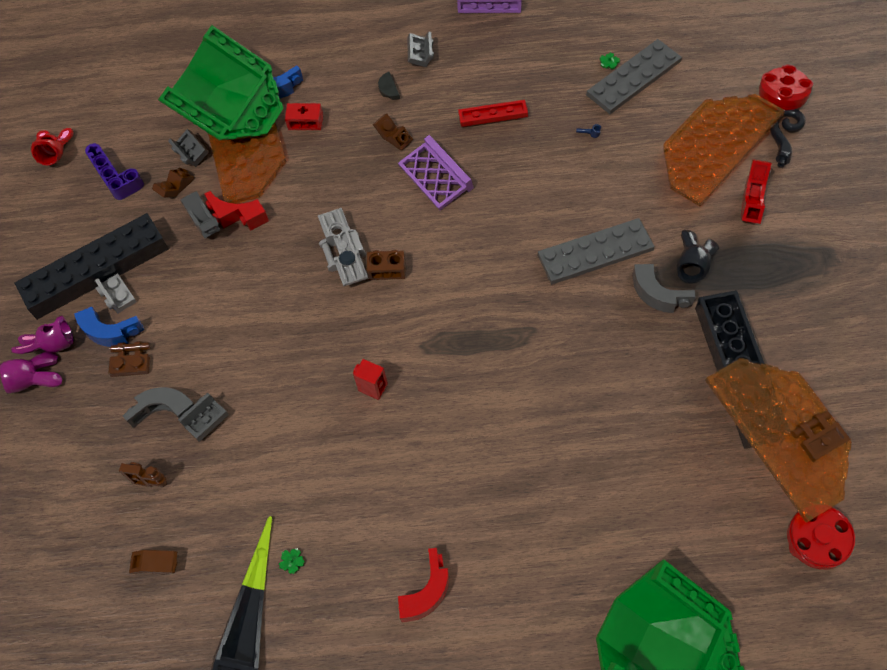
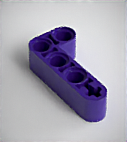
(120, 184)

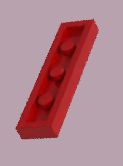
(492, 113)

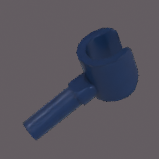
(594, 132)

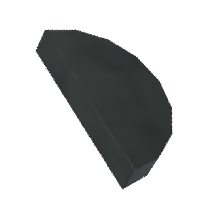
(387, 87)

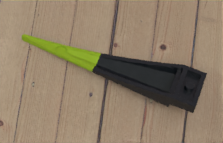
(241, 637)

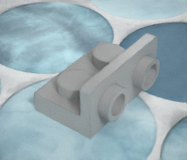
(116, 292)

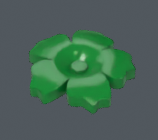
(609, 61)
(291, 561)

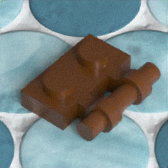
(129, 364)
(823, 442)
(140, 476)

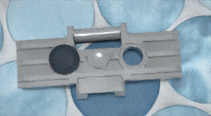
(348, 245)

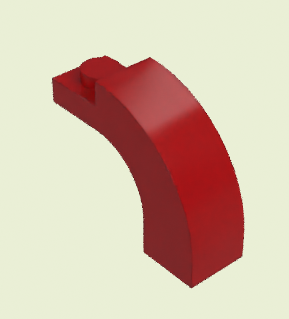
(754, 191)
(424, 602)

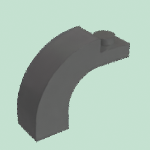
(199, 214)
(656, 295)
(157, 400)

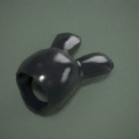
(695, 256)

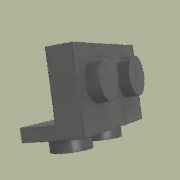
(420, 49)
(189, 148)
(203, 417)

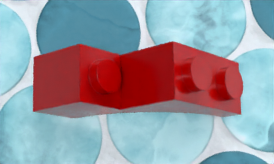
(227, 213)

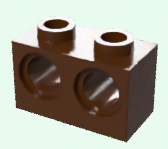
(386, 269)

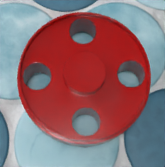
(785, 87)
(821, 539)

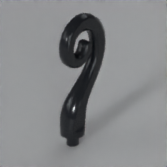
(784, 147)

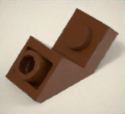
(391, 133)
(176, 182)
(153, 561)

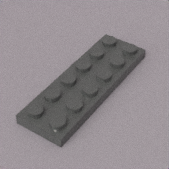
(633, 76)
(595, 251)

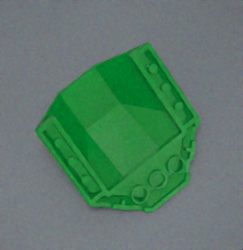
(226, 90)
(667, 625)

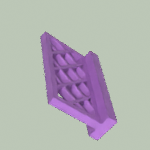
(489, 6)
(448, 166)

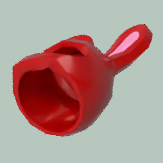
(49, 148)

